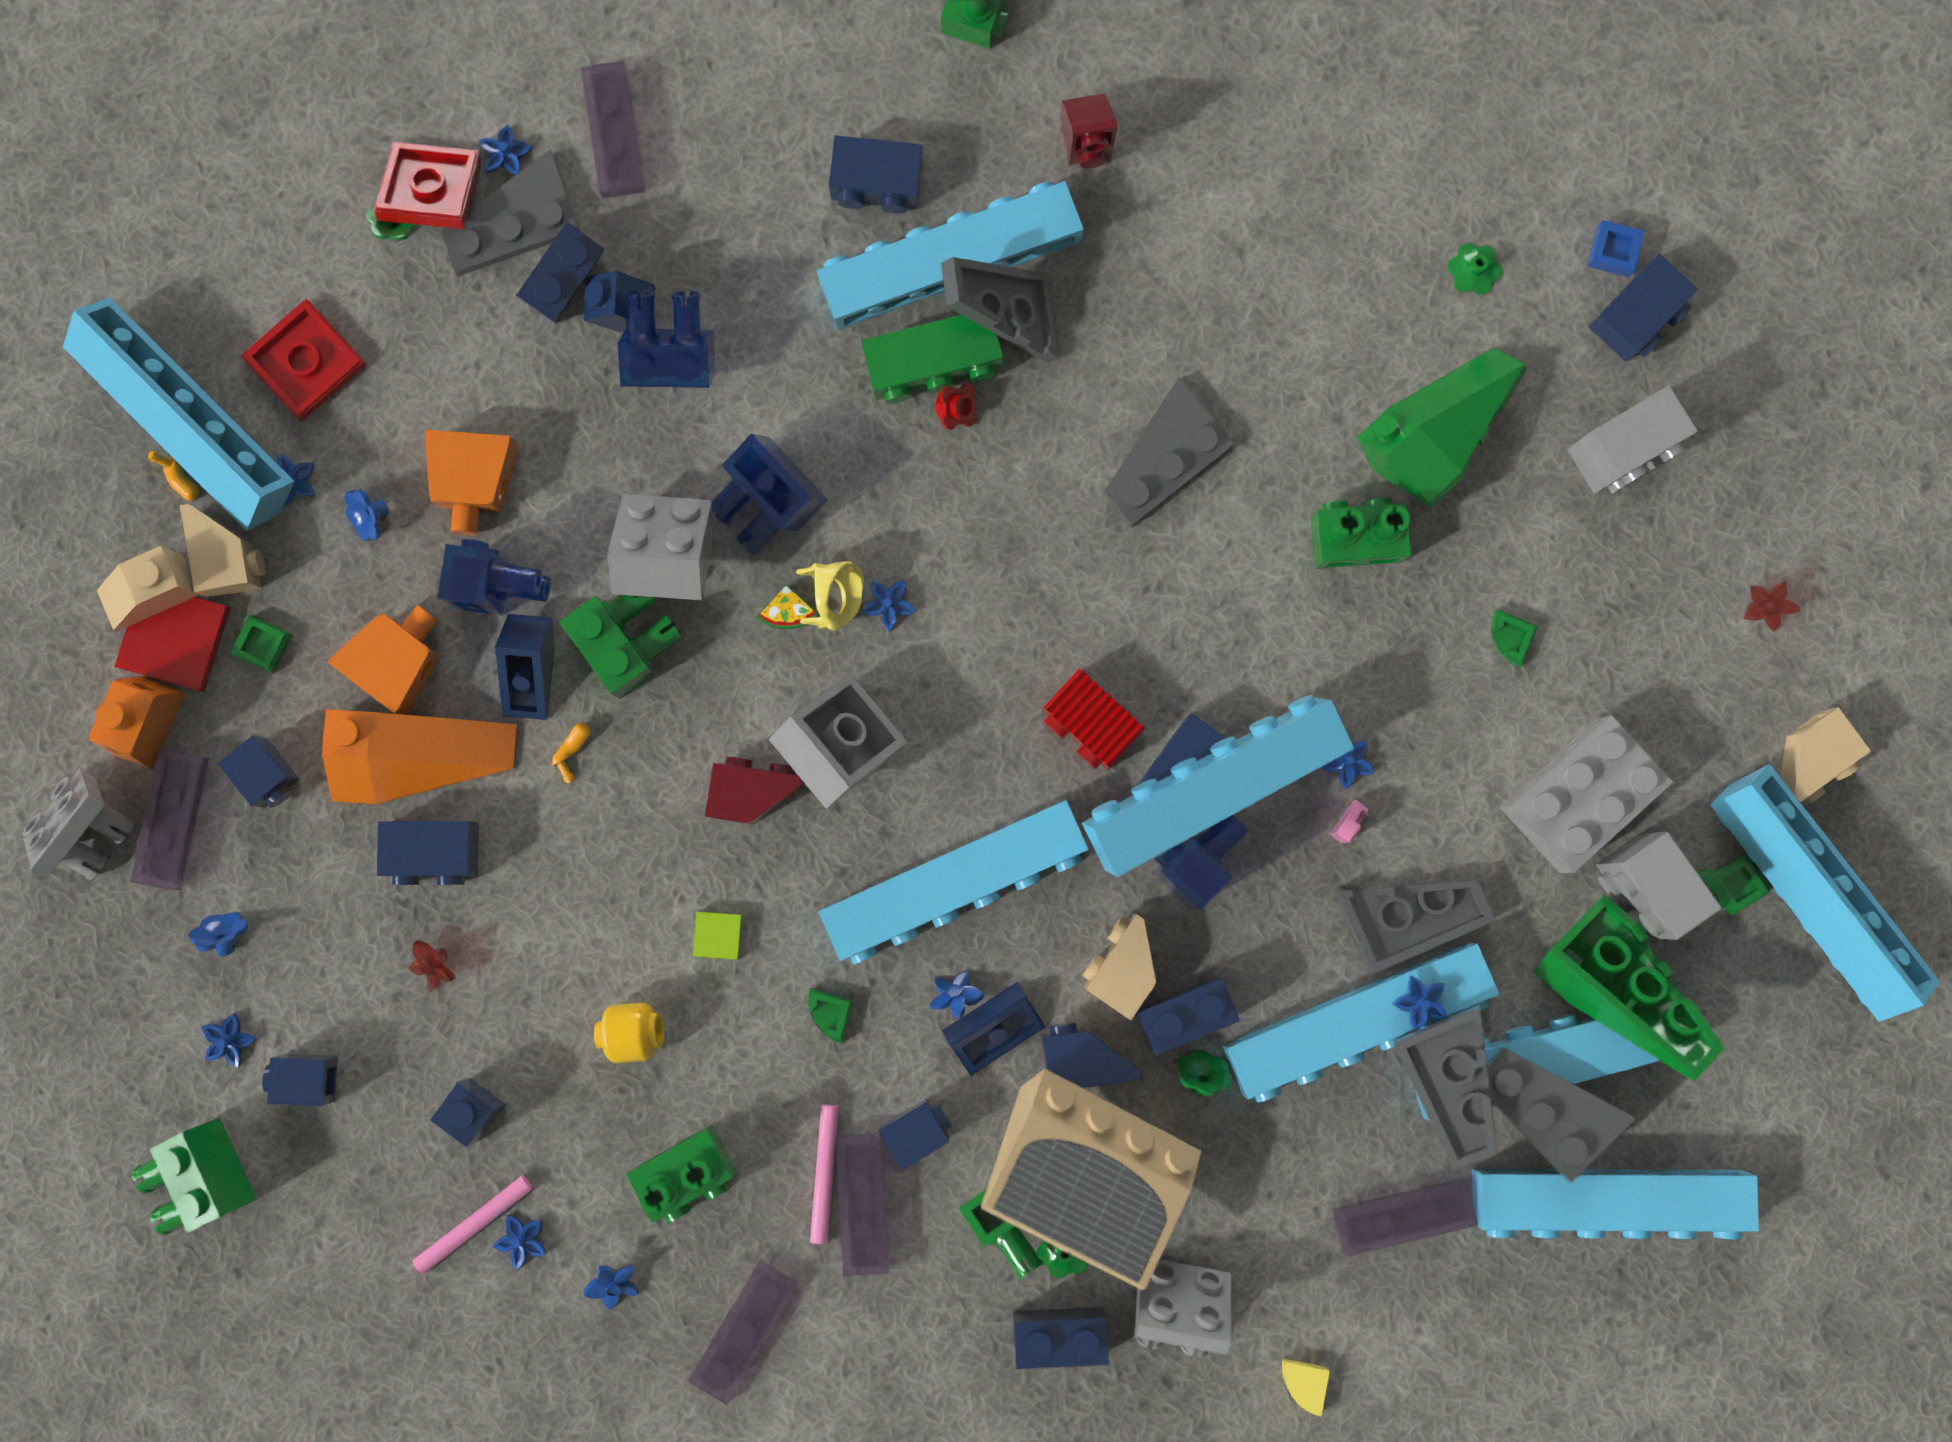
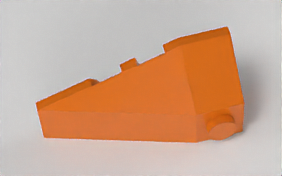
(399, 755)

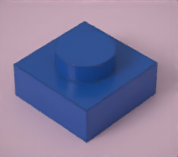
(1615, 248)

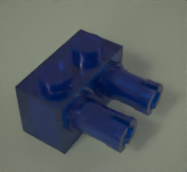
(665, 356)
(774, 483)
(482, 581)
(1195, 866)

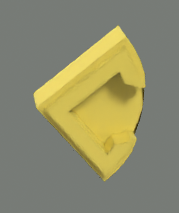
(1306, 1384)

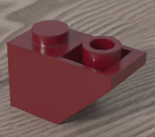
(1088, 130)
(747, 793)

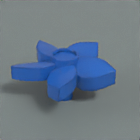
(504, 151)
(298, 473)
(888, 603)
(1350, 764)
(956, 994)
(1421, 1002)
(227, 1040)
(521, 1240)
(611, 1284)

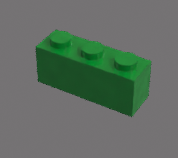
(930, 357)

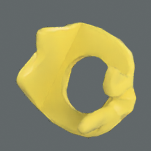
(851, 585)

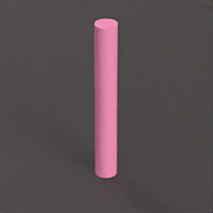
(824, 1174)
(472, 1224)

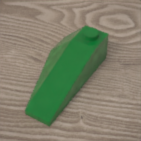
(1432, 433)
(1620, 982)

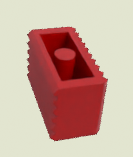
(1091, 720)

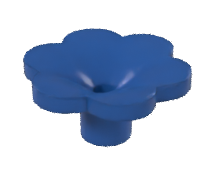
(364, 514)
(218, 933)

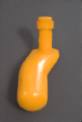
(175, 476)
(569, 747)

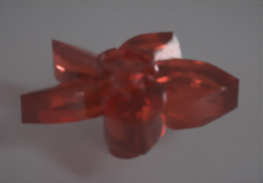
(1770, 605)
(430, 963)

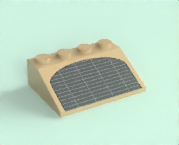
(1090, 1178)

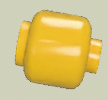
(629, 1032)

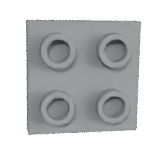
(55, 834)
(1185, 1309)

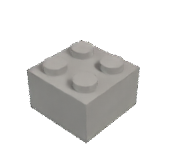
(1633, 442)
(661, 547)
(837, 740)
(1657, 886)

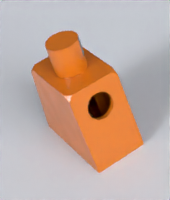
(469, 474)
(390, 659)
(136, 719)

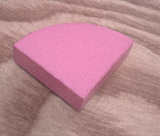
(1349, 823)

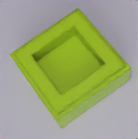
(717, 935)

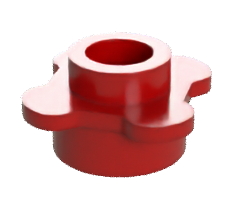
(956, 406)

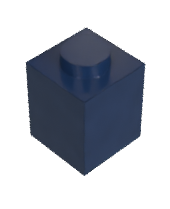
(607, 300)
(259, 772)
(300, 1080)
(467, 1112)
(916, 1133)

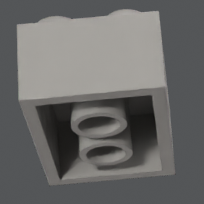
(1586, 794)

